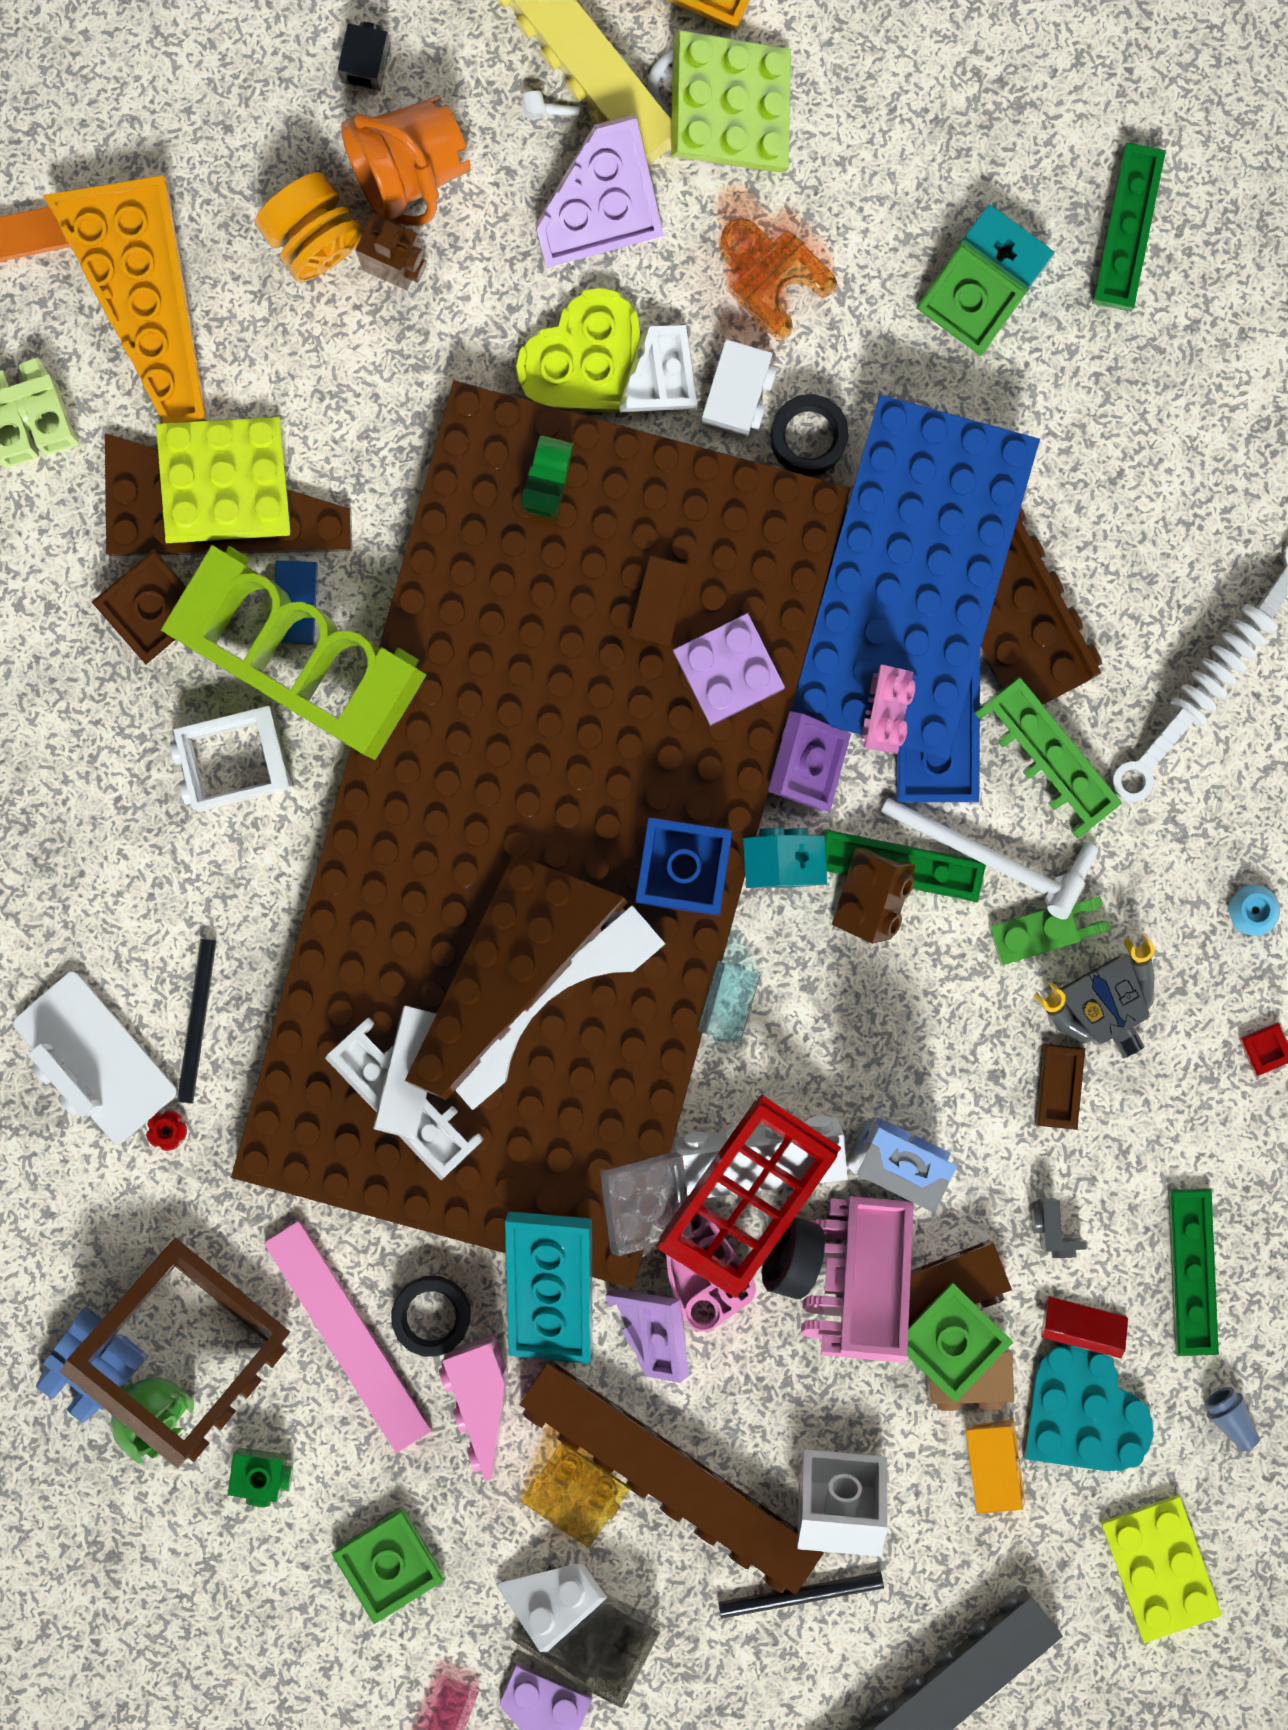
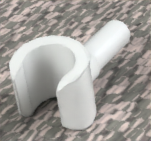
(535, 108)

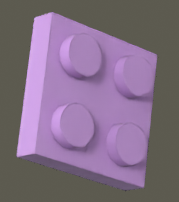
(729, 669)

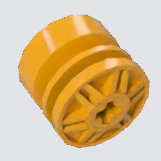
(309, 226)

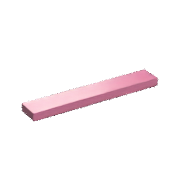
(348, 1336)

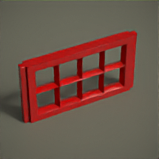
(703, 1261)

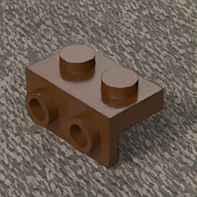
(873, 896)

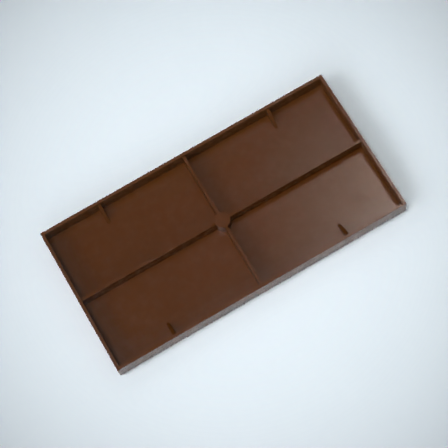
(549, 746)

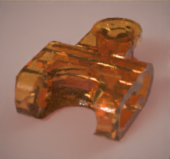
(769, 268)

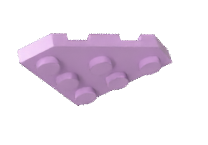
(602, 198)

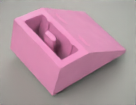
(479, 1384)

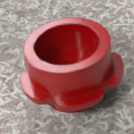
(177, 1132)

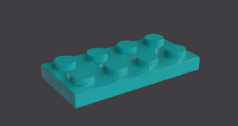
(549, 1287)

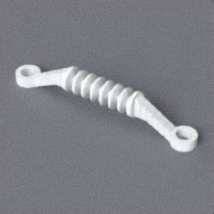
(1209, 685)

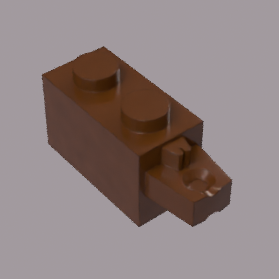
(391, 252)

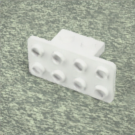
(92, 1059)

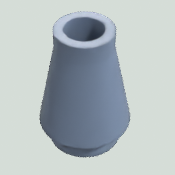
(1232, 1417)

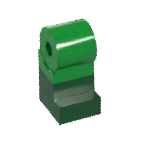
(547, 478)

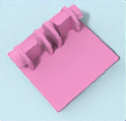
(893, 693)

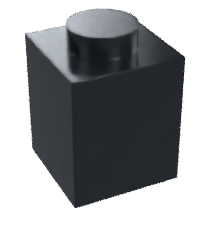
(364, 55)

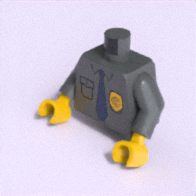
(1107, 1000)

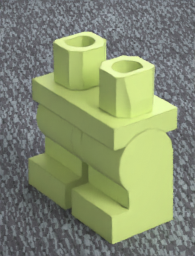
(32, 407)

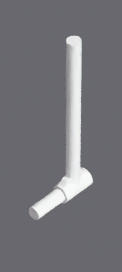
(1060, 893)

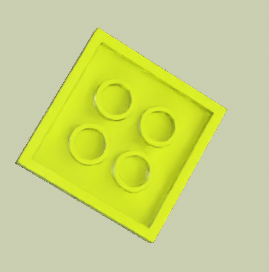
(222, 480)

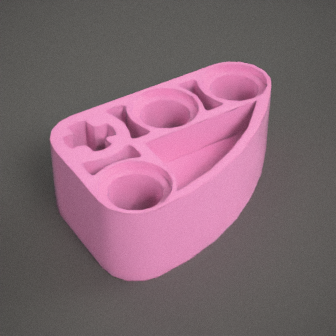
(692, 1287)

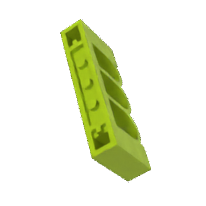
(210, 604)

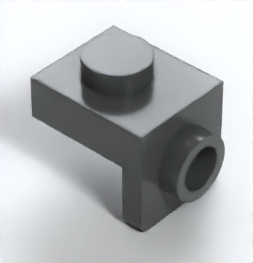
(1047, 1222)

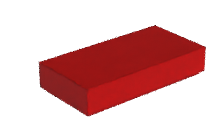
(1084, 1327)

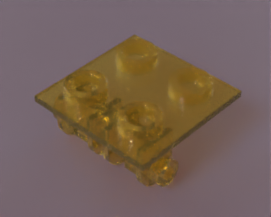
(575, 1494)

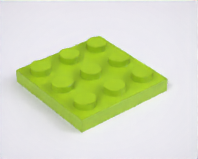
(730, 102)

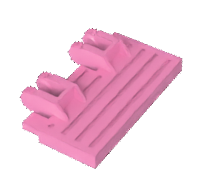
(871, 1276)

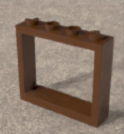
(128, 1410)

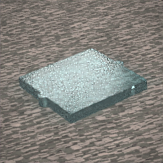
(729, 1002)

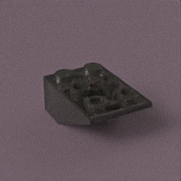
(602, 1650)

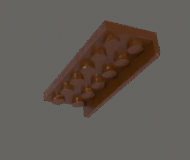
(1032, 627)

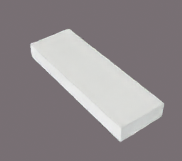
(400, 1102)

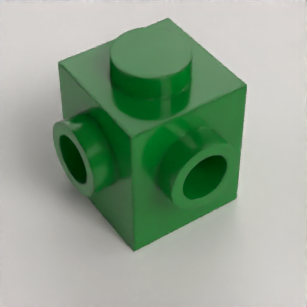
(259, 1476)

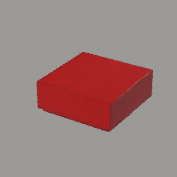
(1265, 1049)

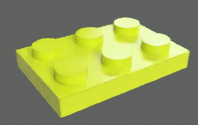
(1161, 1569)

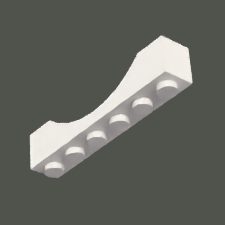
(618, 948)

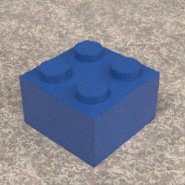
(683, 866)

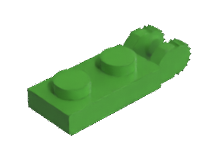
(1042, 932)

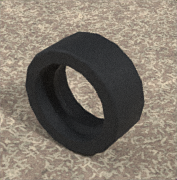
(819, 405)
(795, 1260)
(408, 1338)

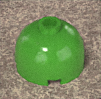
(156, 1396)

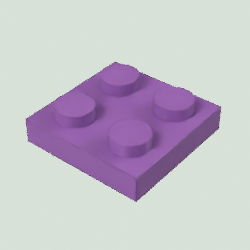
(809, 762)

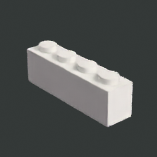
(701, 1148)

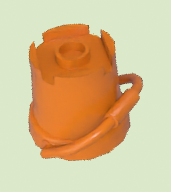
(405, 157)

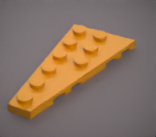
(134, 266)

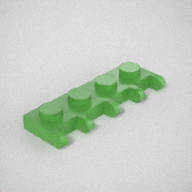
(1052, 753)

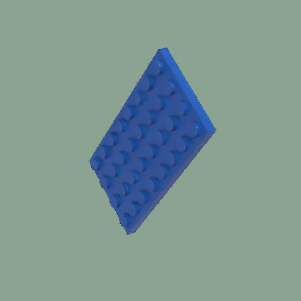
(916, 569)

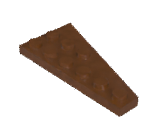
(137, 516)
(515, 957)

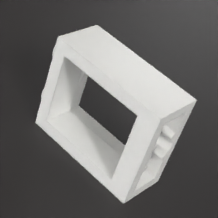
(273, 748)

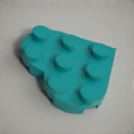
(1082, 1414)

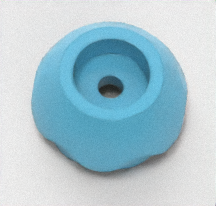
(1241, 910)

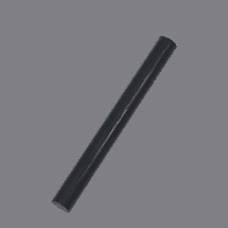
(196, 1021)
(805, 1595)

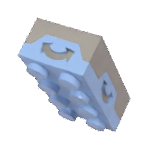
(909, 1169)

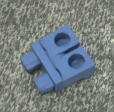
(117, 1363)

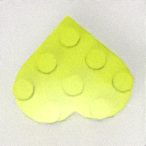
(585, 357)

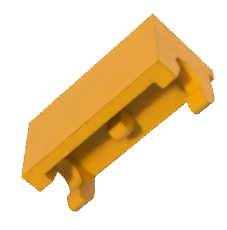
(995, 1467)

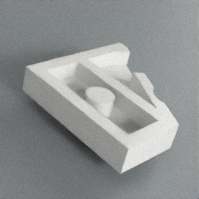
(660, 372)

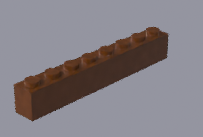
(670, 1476)

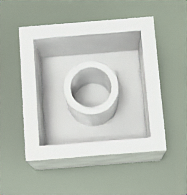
(842, 1503)

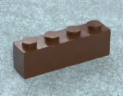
(973, 1270)

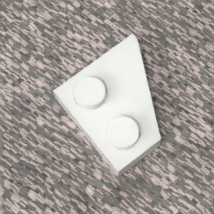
(552, 1602)

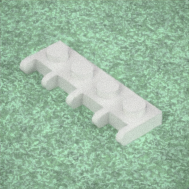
(366, 1072)

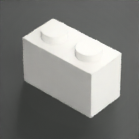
(737, 389)

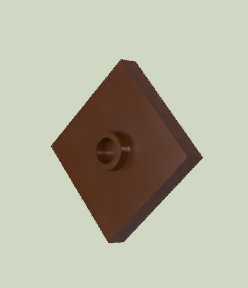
(141, 604)

